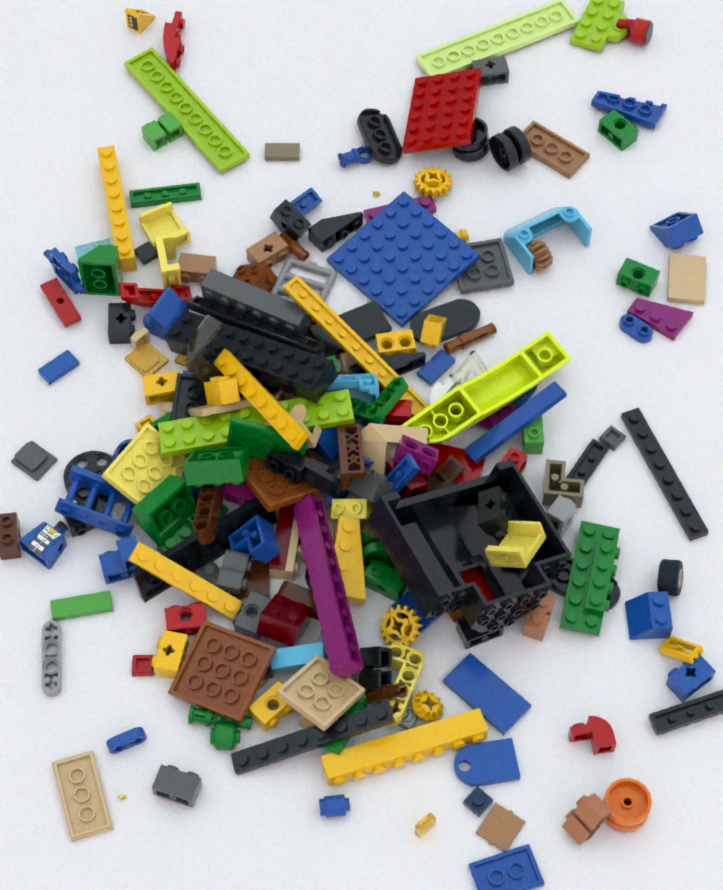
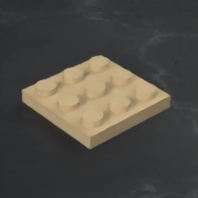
(319, 693)

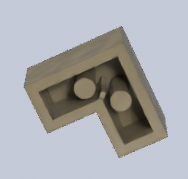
(556, 484)

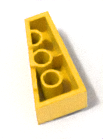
(350, 558)

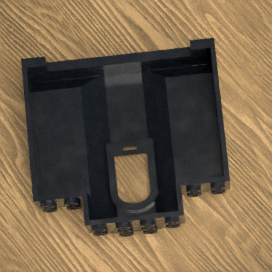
(439, 537)

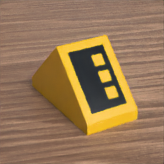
(138, 19)

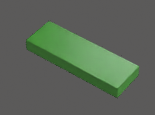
(81, 605)

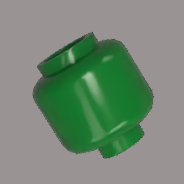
(224, 736)

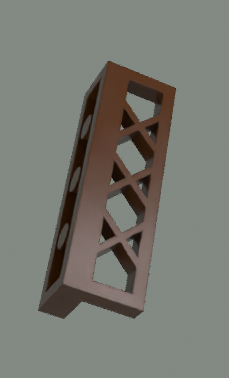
(346, 451)

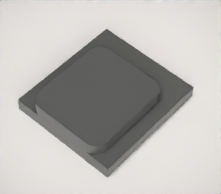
(33, 460)

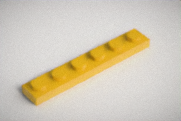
(185, 581)

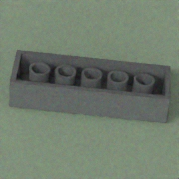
(255, 302)

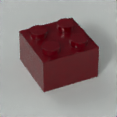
(284, 620)

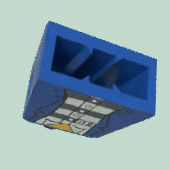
(45, 543)

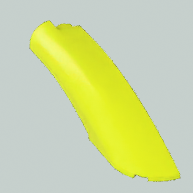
(491, 390)

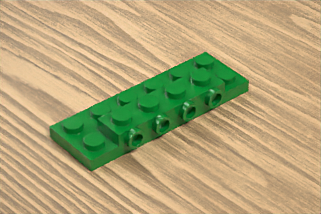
(590, 578)

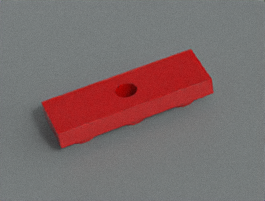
(60, 302)

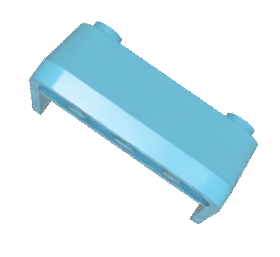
(523, 233)

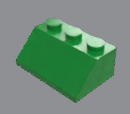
(101, 271)
(217, 466)
(165, 508)

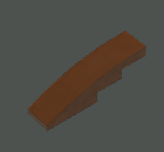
(444, 474)

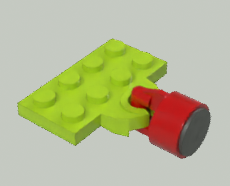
(605, 22)

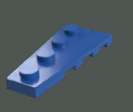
(635, 111)

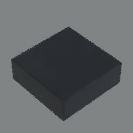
(146, 253)

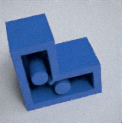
(256, 538)
(116, 563)

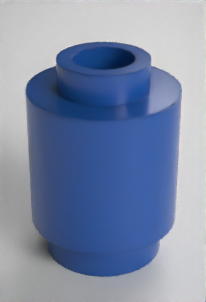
(334, 806)

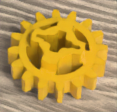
(432, 182)
(391, 628)

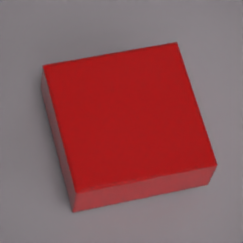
(142, 665)

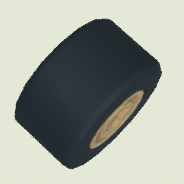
(670, 576)

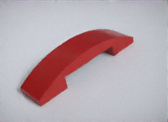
(148, 297)

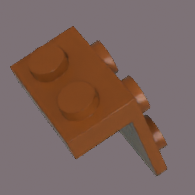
(257, 275)

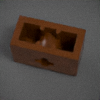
(9, 536)

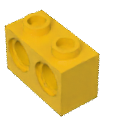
(394, 342)

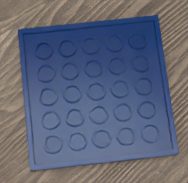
(403, 258)

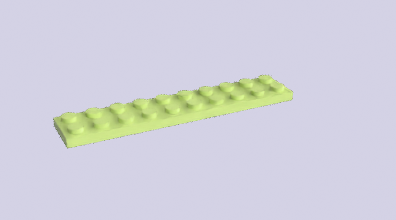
(498, 39)

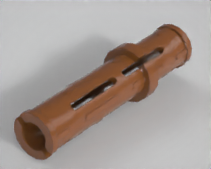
(463, 341)

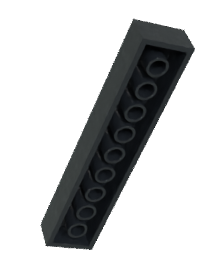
(266, 359)

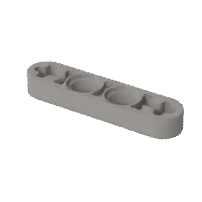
(49, 658)

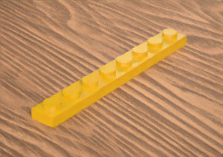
(262, 400)

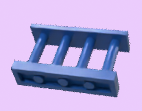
(96, 484)

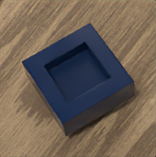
(478, 801)

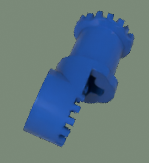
(354, 156)

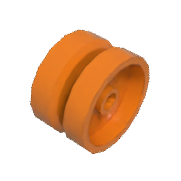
(629, 804)

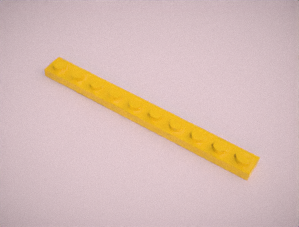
(348, 339)

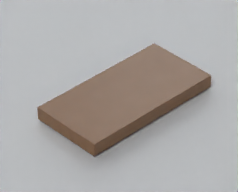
(554, 150)

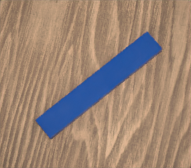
(515, 422)

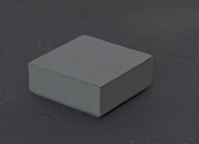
(612, 438)

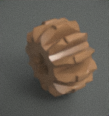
(541, 255)

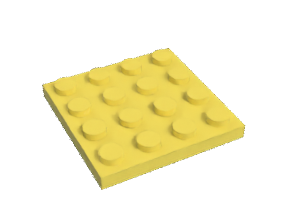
(141, 466)

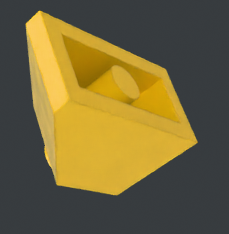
(433, 330)

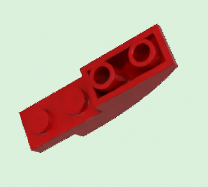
(172, 40)

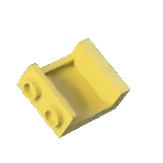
(164, 221)
(166, 251)
(518, 545)

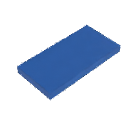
(485, 690)

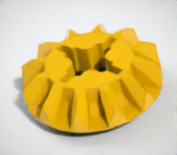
(423, 710)

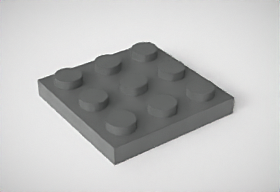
(489, 271)

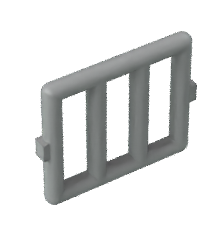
(311, 266)

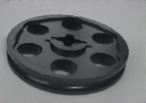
(91, 458)

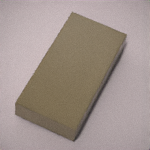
(282, 152)

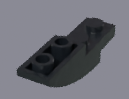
(301, 468)

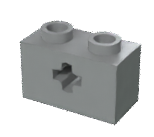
(562, 514)

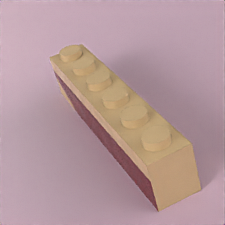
(285, 564)

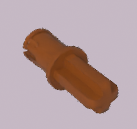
(295, 247)

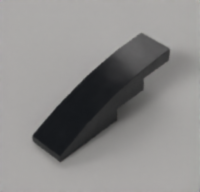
(400, 363)

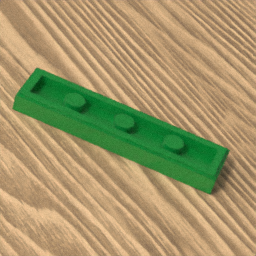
(165, 194)

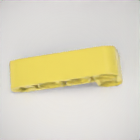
(407, 670)

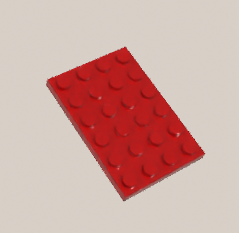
(442, 111)

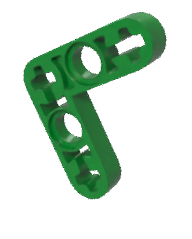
(376, 411)

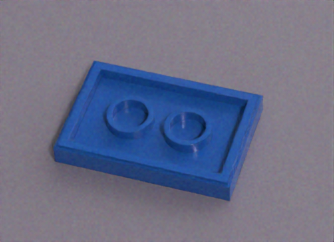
(507, 871)

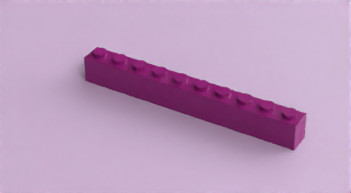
(327, 587)

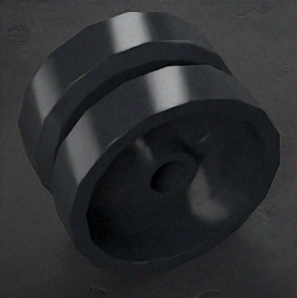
(479, 145)
(510, 148)

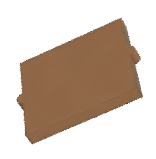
(500, 827)

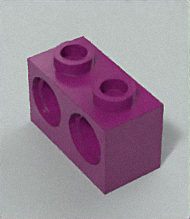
(424, 455)

